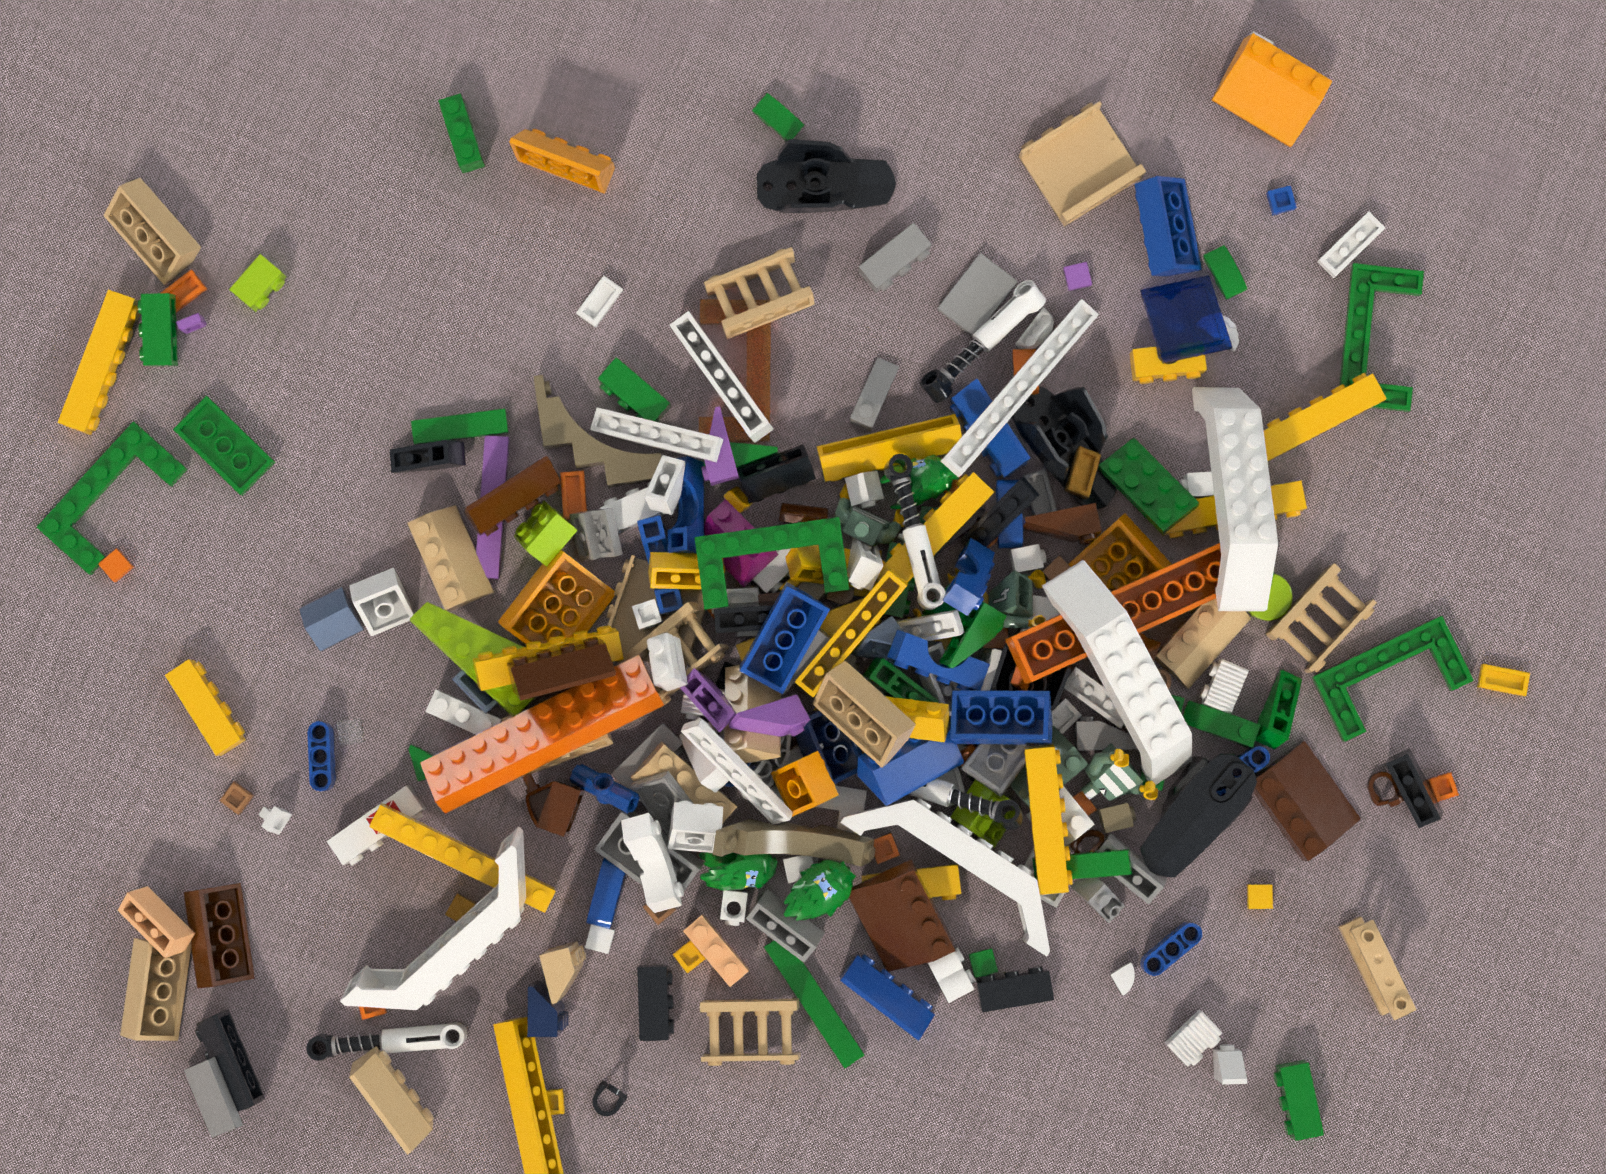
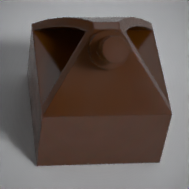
(552, 805)

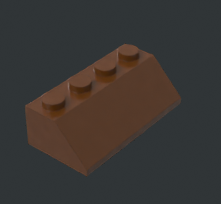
(513, 496)
(560, 669)
(221, 935)

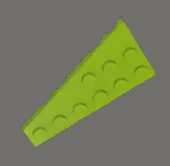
(462, 643)

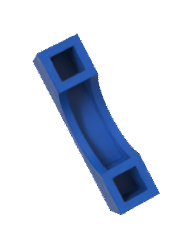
(691, 510)
(655, 540)
(970, 583)
(913, 651)

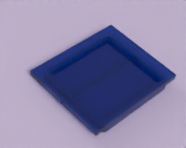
(1186, 319)

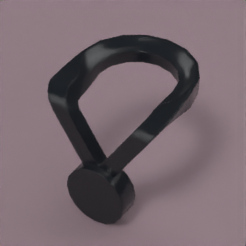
(615, 1090)

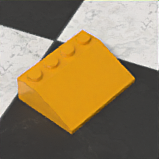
(1271, 89)
(563, 160)
(1122, 554)
(557, 602)

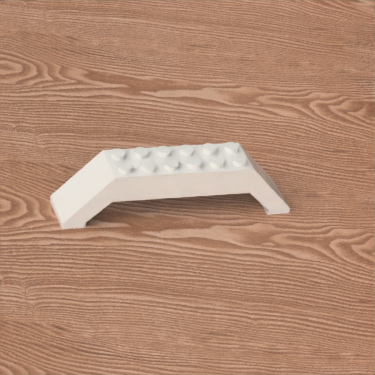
(1240, 496)
(1124, 670)
(967, 852)
(455, 948)

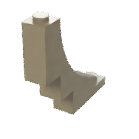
(561, 430)
(825, 842)

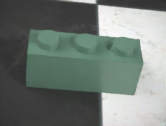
(1070, 765)

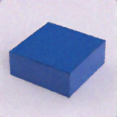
(1281, 200)

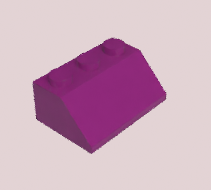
(728, 519)

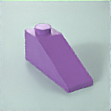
(725, 468)
(708, 699)
(774, 718)

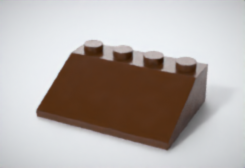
(1304, 802)
(901, 918)

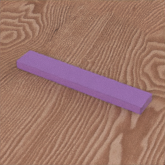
(493, 475)

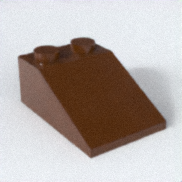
(1071, 524)

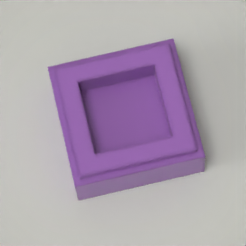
(1077, 276)
(191, 323)

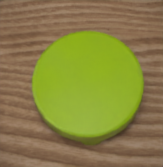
(1279, 600)

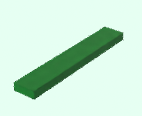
(816, 1004)

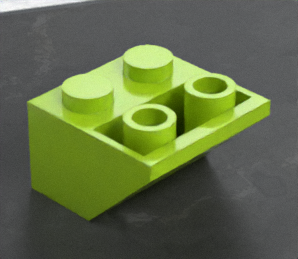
(544, 533)
(983, 825)

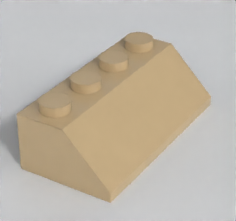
(151, 230)
(450, 557)
(1199, 641)
(745, 694)
(863, 713)
(665, 759)
(561, 968)
(154, 993)
(391, 1098)

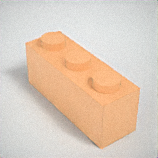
(156, 922)
(716, 950)

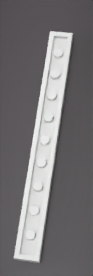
(1019, 388)

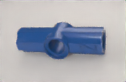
(613, 794)

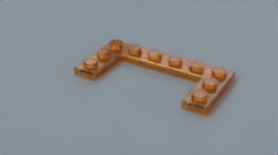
(757, 366)

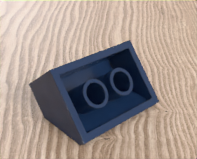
(833, 746)
(543, 1016)

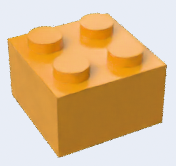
(804, 783)

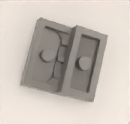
(596, 534)

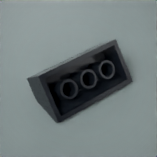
(225, 1044)

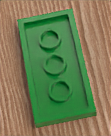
(224, 446)
(1148, 486)

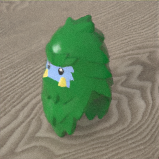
(928, 479)
(738, 871)
(819, 890)

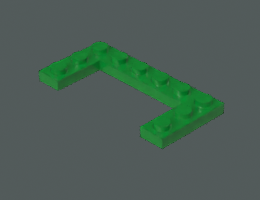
(1363, 283)
(130, 444)
(821, 532)
(1334, 681)

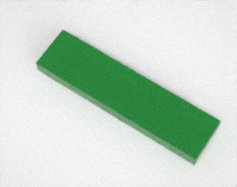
(460, 426)
(1097, 864)

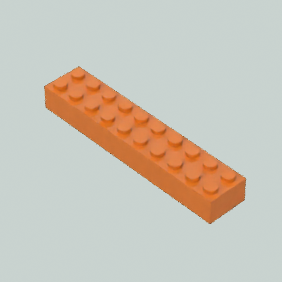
(1146, 600)
(540, 735)

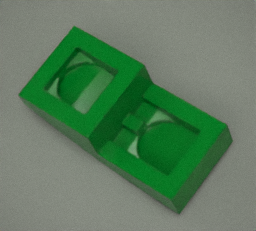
(777, 117)
(1225, 272)

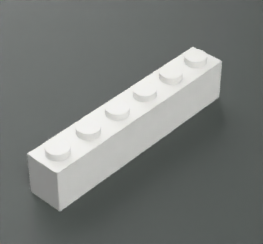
(721, 377)

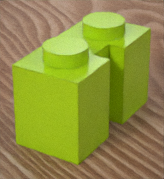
(258, 283)

